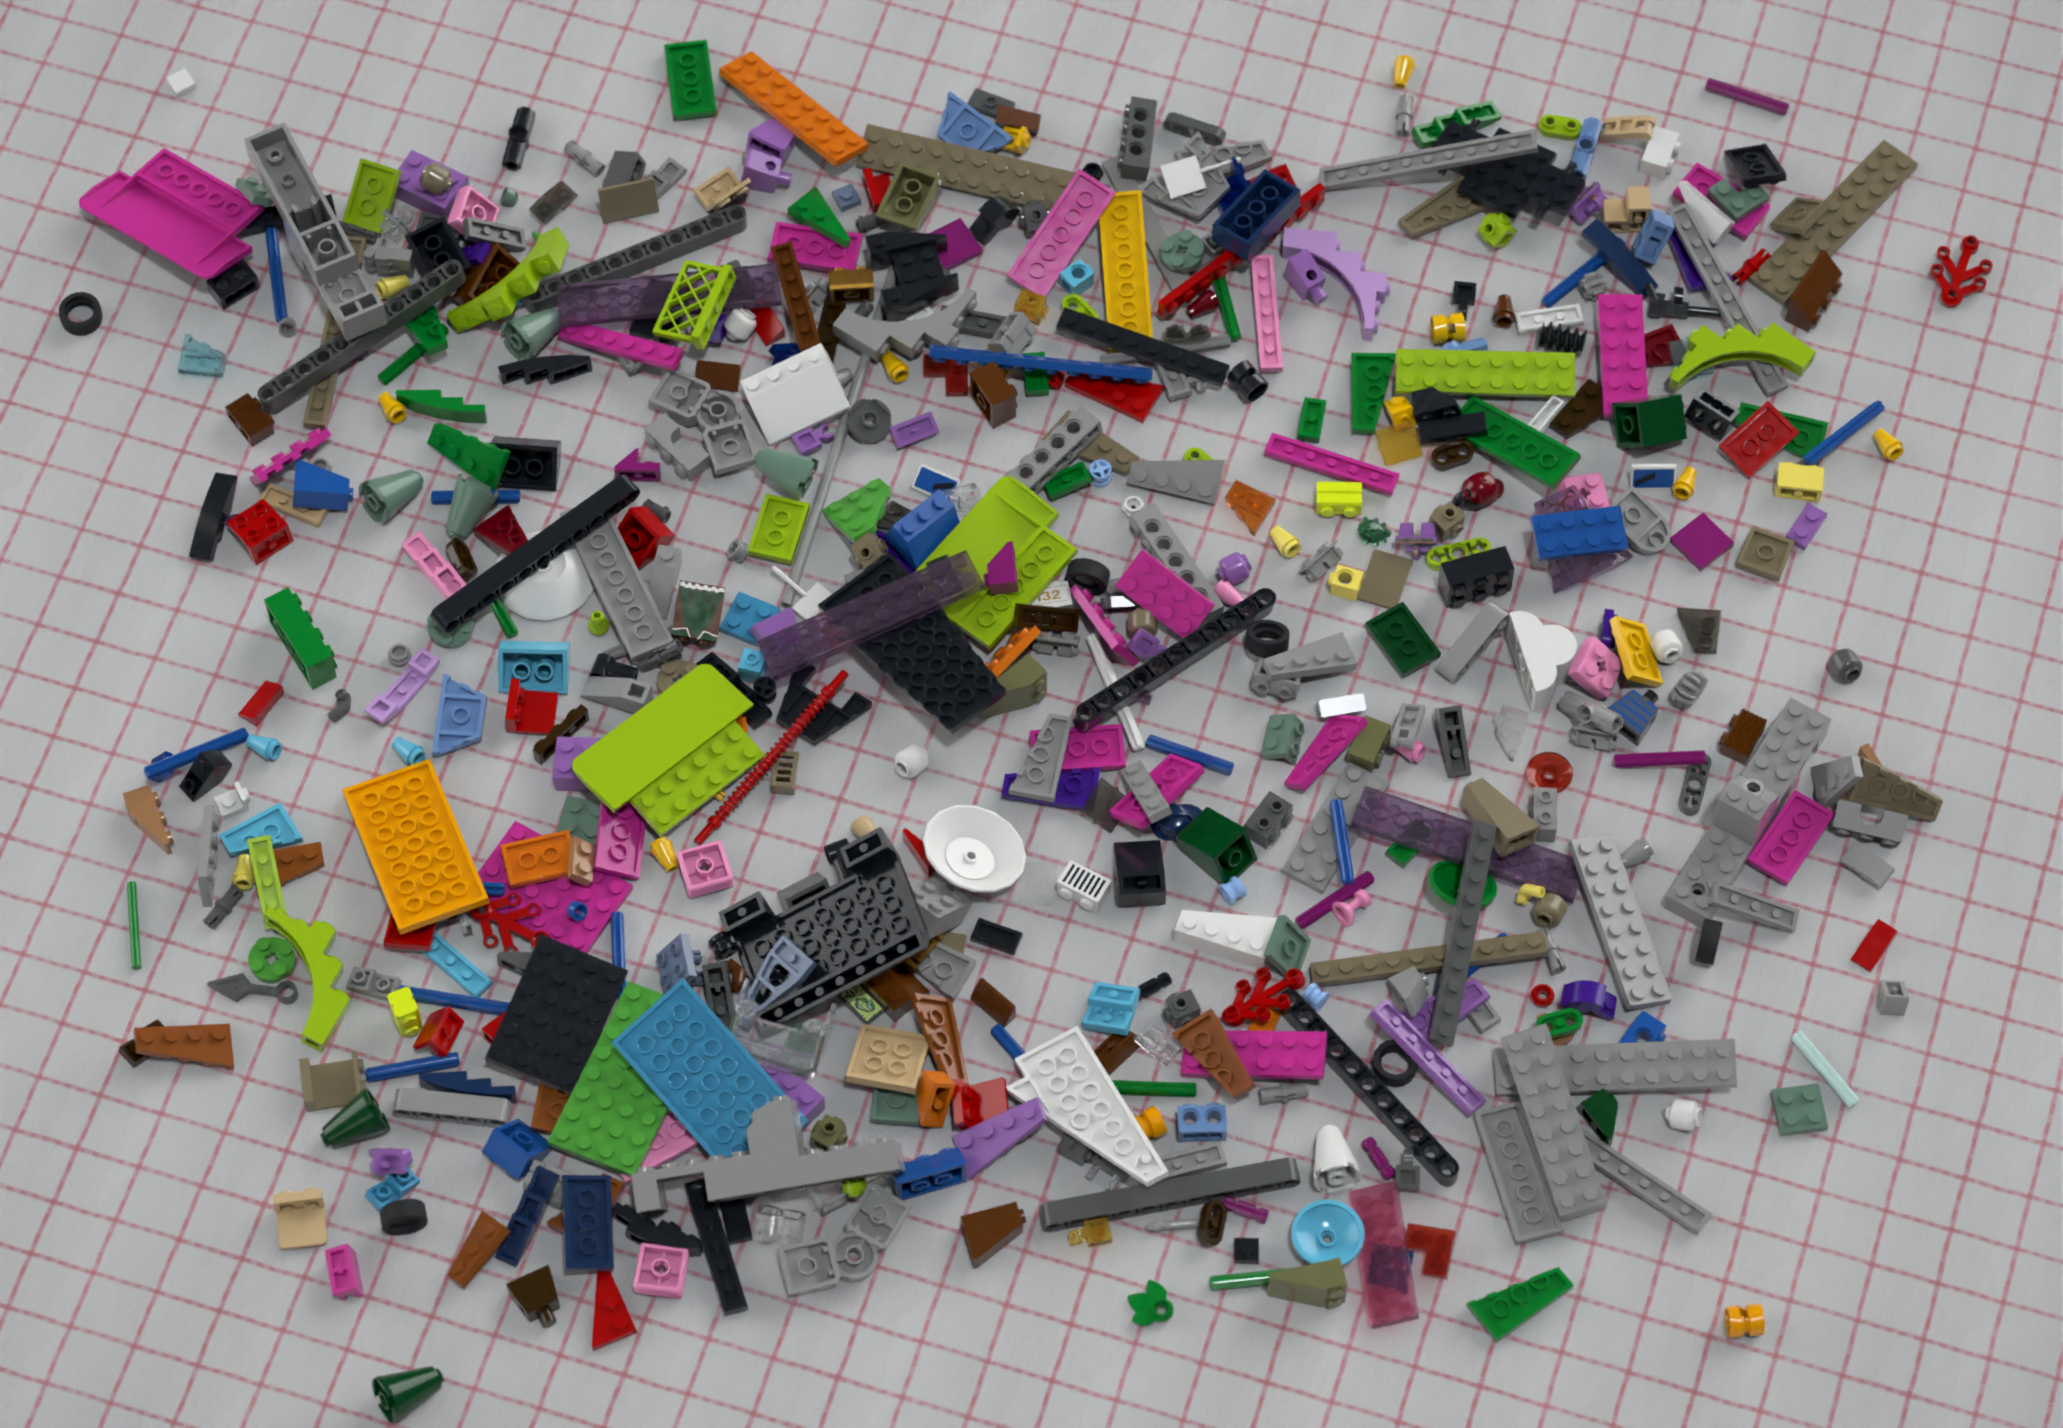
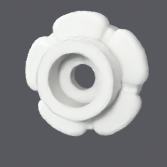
(1132, 501)

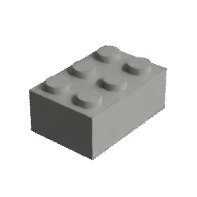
(940, 905)

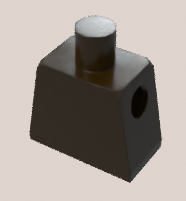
(536, 1296)

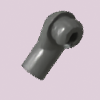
(343, 705)

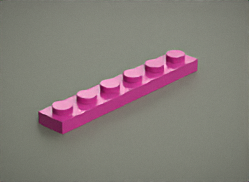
(623, 345)
(1331, 464)

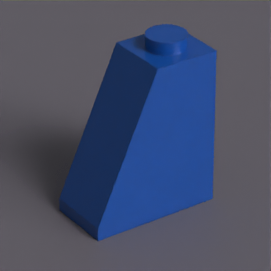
(320, 488)

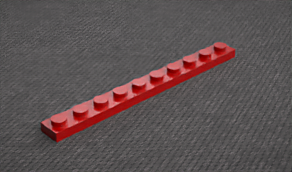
(1221, 265)

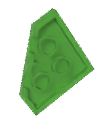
(859, 510)

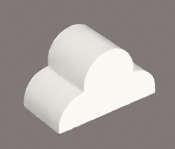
(1541, 656)

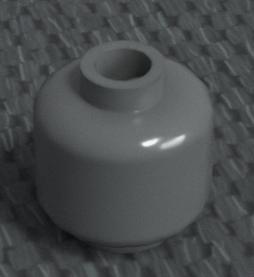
(1845, 665)

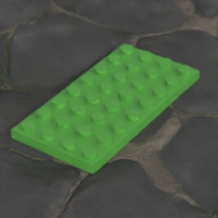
(612, 1108)

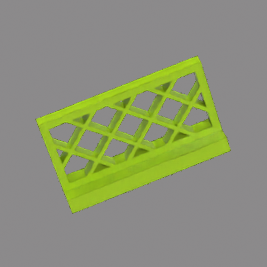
(712, 304)

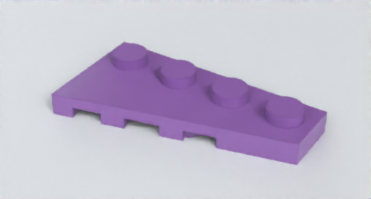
(1473, 998)
(997, 1135)

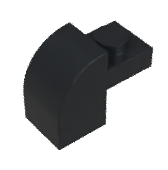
(993, 214)

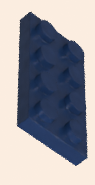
(587, 1223)

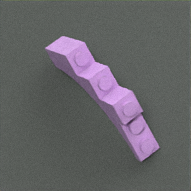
(1366, 288)

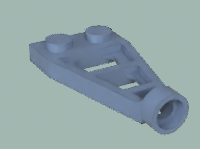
(793, 960)

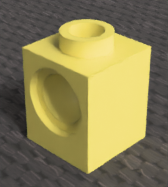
(1348, 591)

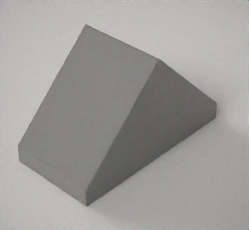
(1893, 998)

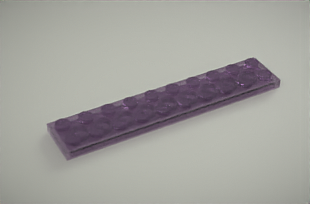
(646, 295)
(870, 615)
(1448, 839)

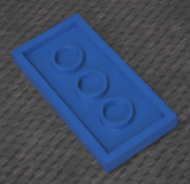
(1579, 533)

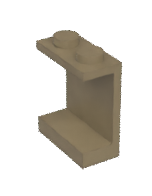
(331, 1083)

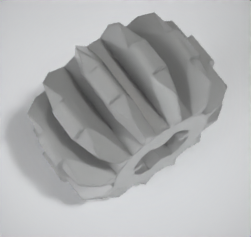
(1689, 688)

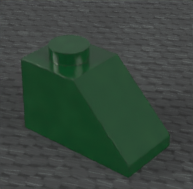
(1600, 1114)

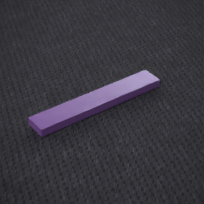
(1427, 1057)

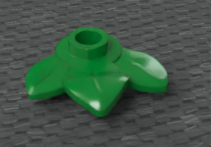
(1148, 1303)

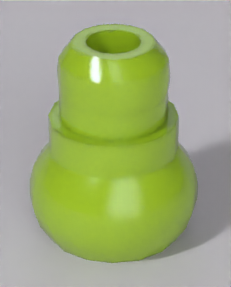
(598, 624)

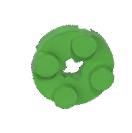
(279, 969)

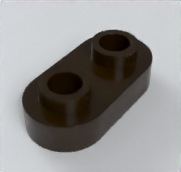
(1451, 455)
(461, 558)
(1210, 1224)

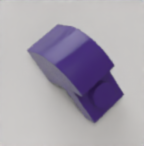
(1589, 996)

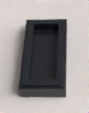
(996, 936)

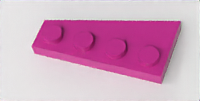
(279, 460)
(1103, 624)
(1326, 746)

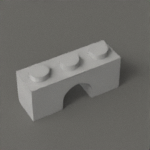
(688, 460)
(1848, 819)

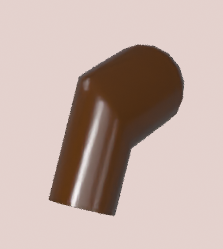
(739, 975)

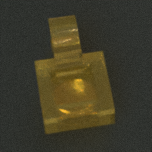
(1095, 1232)

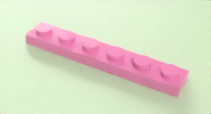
(1266, 313)

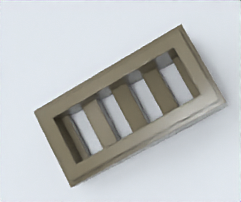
(780, 787)

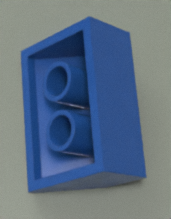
(923, 528)
(930, 1174)

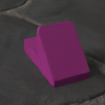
(637, 471)

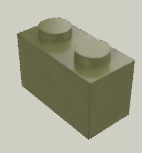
(1369, 744)

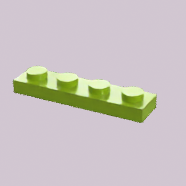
(266, 874)

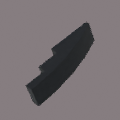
(554, 368)
(213, 515)
(759, 711)

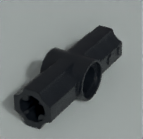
(516, 147)

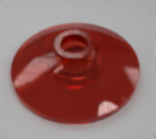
(1549, 764)

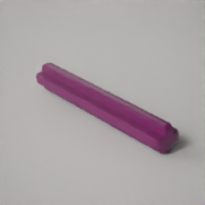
(1747, 96)
(1660, 758)
(1341, 895)

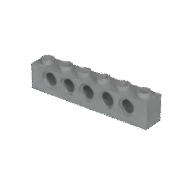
(1057, 459)
(1152, 519)

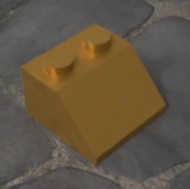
(851, 284)

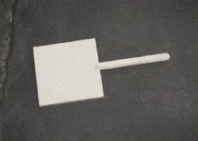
(1186, 176)
(808, 604)

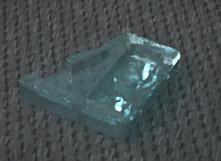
(201, 359)

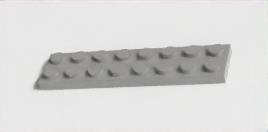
(622, 590)
(1620, 921)

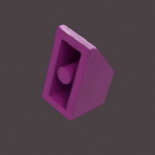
(1002, 571)

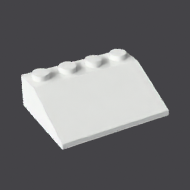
(795, 394)

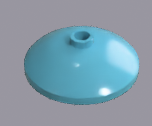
(1332, 1221)

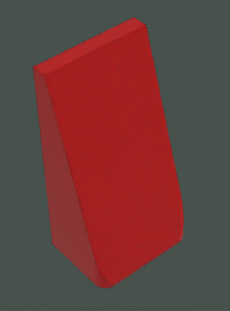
(917, 849)
(1874, 945)

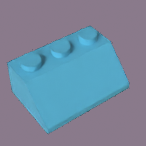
(536, 664)

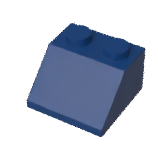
(516, 1148)

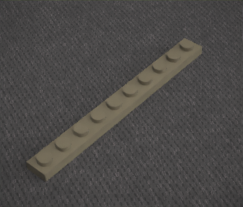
(322, 393)
(1425, 959)

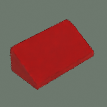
(768, 325)
(261, 702)

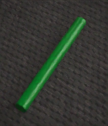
(134, 925)

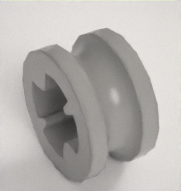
(738, 550)

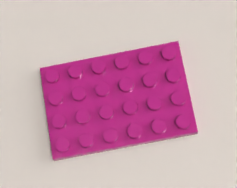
(554, 896)

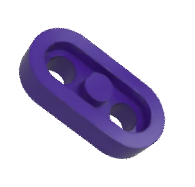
(1606, 635)

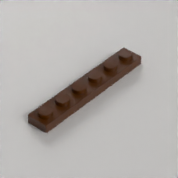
(795, 296)

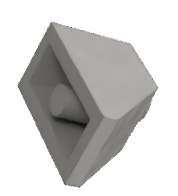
(1410, 989)

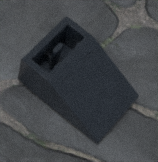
(1140, 873)

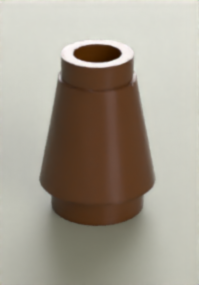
(1504, 312)

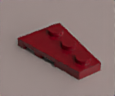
(1657, 346)
(502, 531)

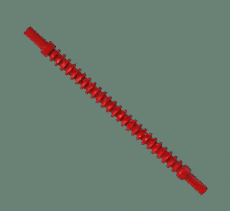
(715, 822)

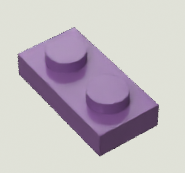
(914, 429)
(1806, 526)

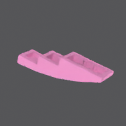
(433, 565)

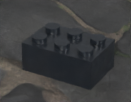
(1476, 577)

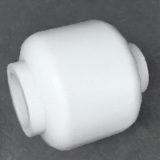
(740, 324)
(1666, 646)
(911, 761)
(1684, 1114)

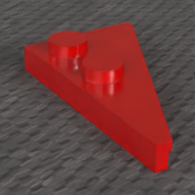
(611, 1315)

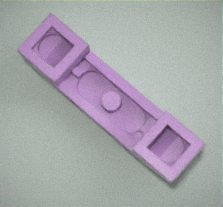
(404, 688)

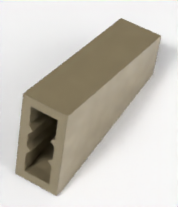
(1514, 827)

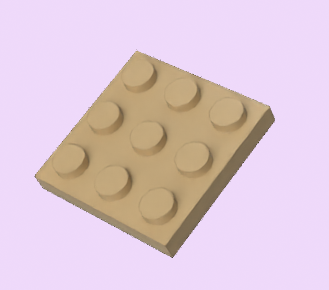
(888, 1059)

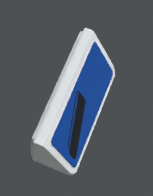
(1652, 476)
(930, 480)

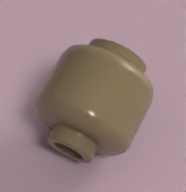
(436, 178)
(1142, 618)
(1549, 910)

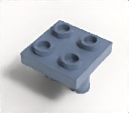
(679, 962)

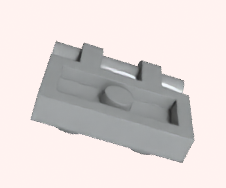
(1177, 384)

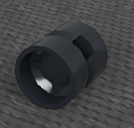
(1248, 381)

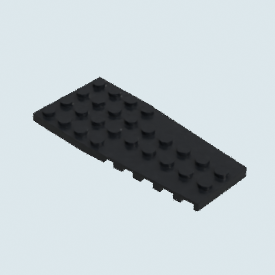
(925, 655)

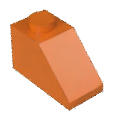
(934, 1097)

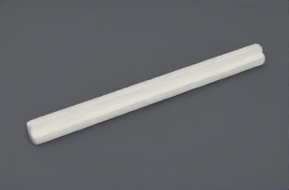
(1109, 677)

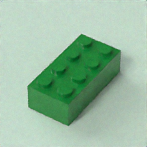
(301, 638)

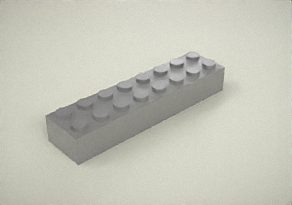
(1553, 1122)

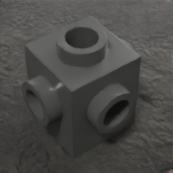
(1026, 218)
(1181, 1008)

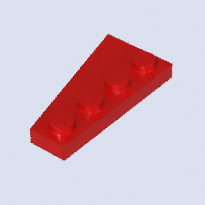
(1125, 396)

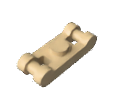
(1627, 128)

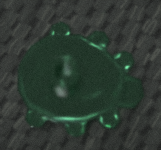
(1372, 531)

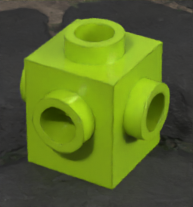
(1497, 230)

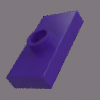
(476, 253)

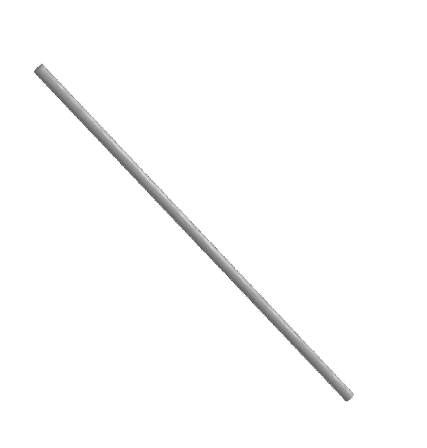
(833, 457)

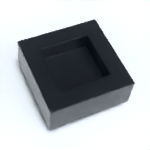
(1246, 1251)

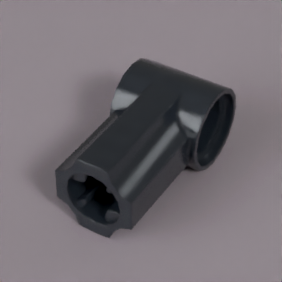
(608, 667)
(836, 859)

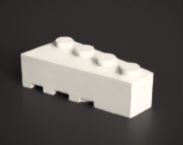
(1226, 935)

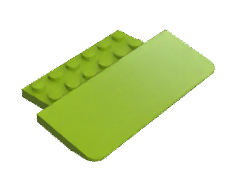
(1005, 515)
(673, 751)

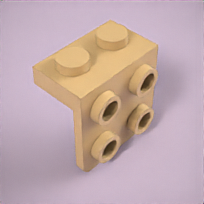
(717, 190)
(301, 1218)

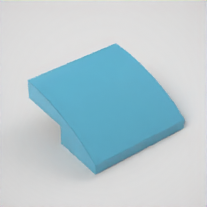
(1111, 1008)

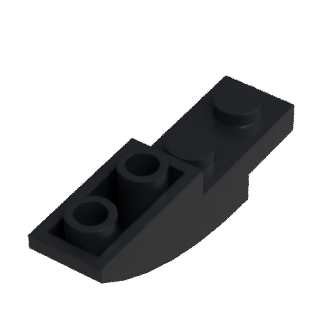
(645, 1231)

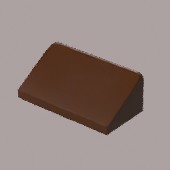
(1017, 118)
(719, 375)
(993, 1003)
(1116, 1050)

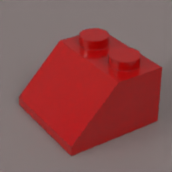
(643, 533)

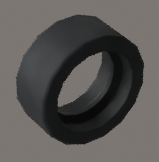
(75, 300)
(1088, 574)
(1267, 629)
(1708, 941)
(1389, 1079)
(403, 1217)

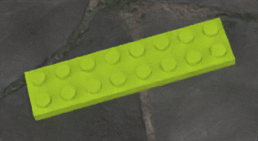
(1486, 372)

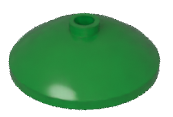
(1445, 880)

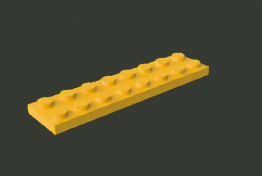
(1126, 263)

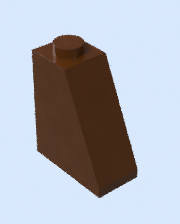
(991, 1230)

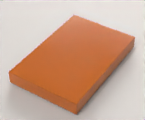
(537, 859)

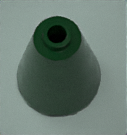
(355, 1121)
(405, 1390)

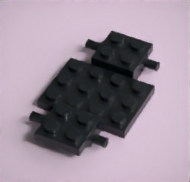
(1515, 180)

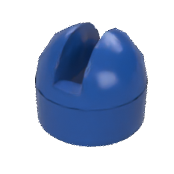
(582, 910)

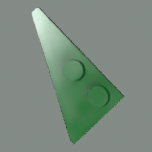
(817, 214)

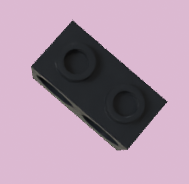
(235, 287)
(1712, 413)

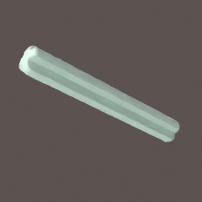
(1825, 1069)

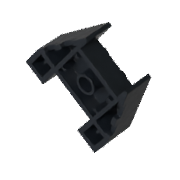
(916, 269)

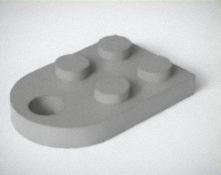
(1642, 522)

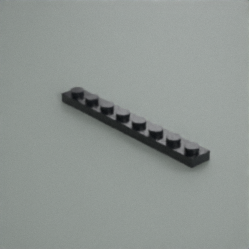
(1143, 347)

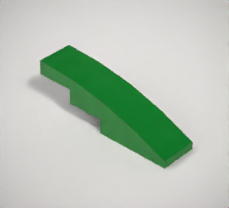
(1428, 133)
(445, 408)

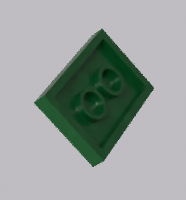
(1402, 639)

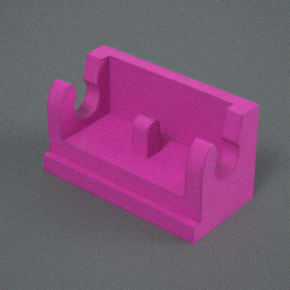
(344, 1271)

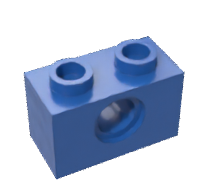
(1645, 1028)

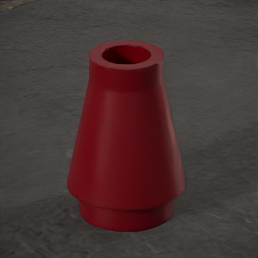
(1203, 304)

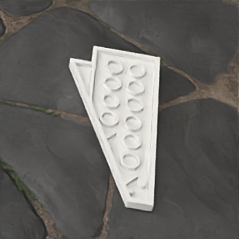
(1086, 1104)

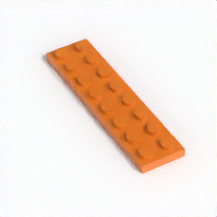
(793, 109)

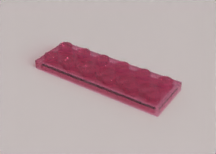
(1385, 1255)

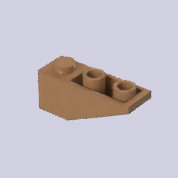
(145, 816)

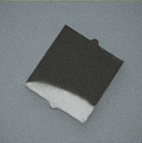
(1100, 802)

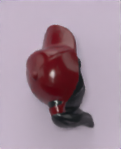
(1478, 491)

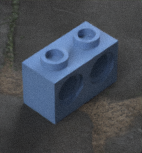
(1653, 236)
(1202, 1129)

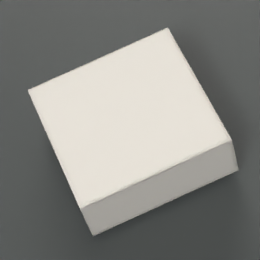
(181, 82)

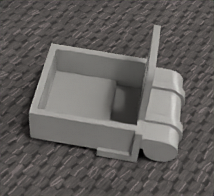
(389, 261)

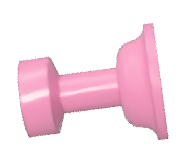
(1345, 912)

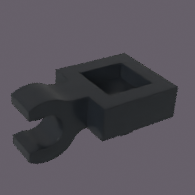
(1464, 295)

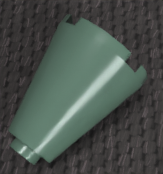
(530, 332)
(787, 470)
(389, 493)
(468, 505)

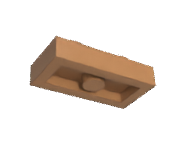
(581, 861)

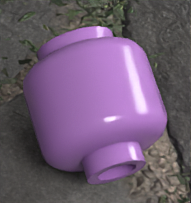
(1234, 568)

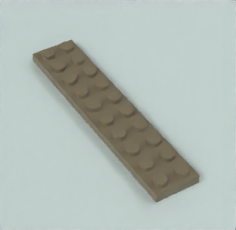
(964, 167)
(1849, 209)

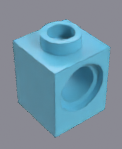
(1073, 285)
(751, 665)

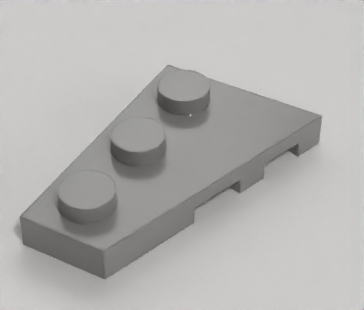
(1835, 778)

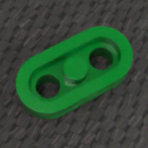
(1558, 1019)

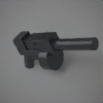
(1676, 307)

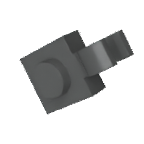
(1408, 1175)

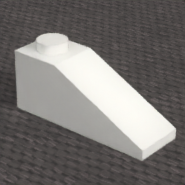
(1710, 218)

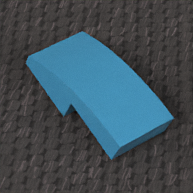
(392, 1189)

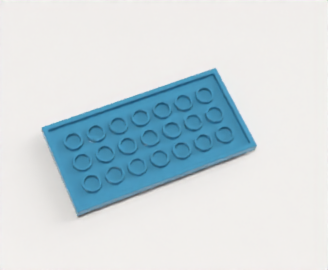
(698, 1069)

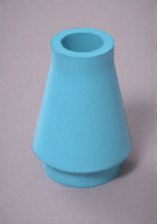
(264, 746)
(409, 752)

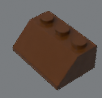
(483, 276)
(1814, 293)
(893, 990)

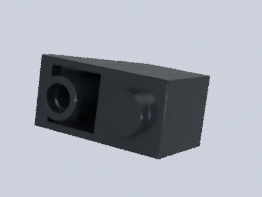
(1433, 404)
(205, 773)

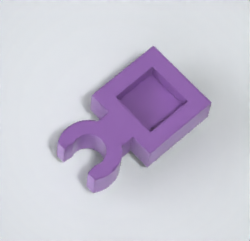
(810, 440)
(1145, 644)

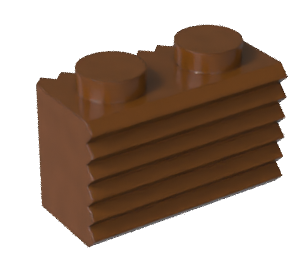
(250, 419)
(1743, 736)

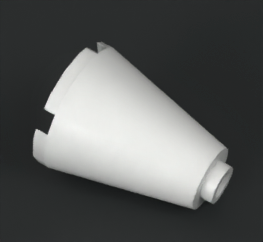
(1334, 1162)

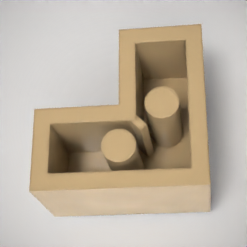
(1629, 213)

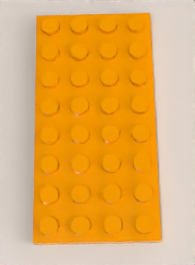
(415, 846)

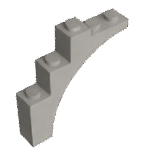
(908, 337)

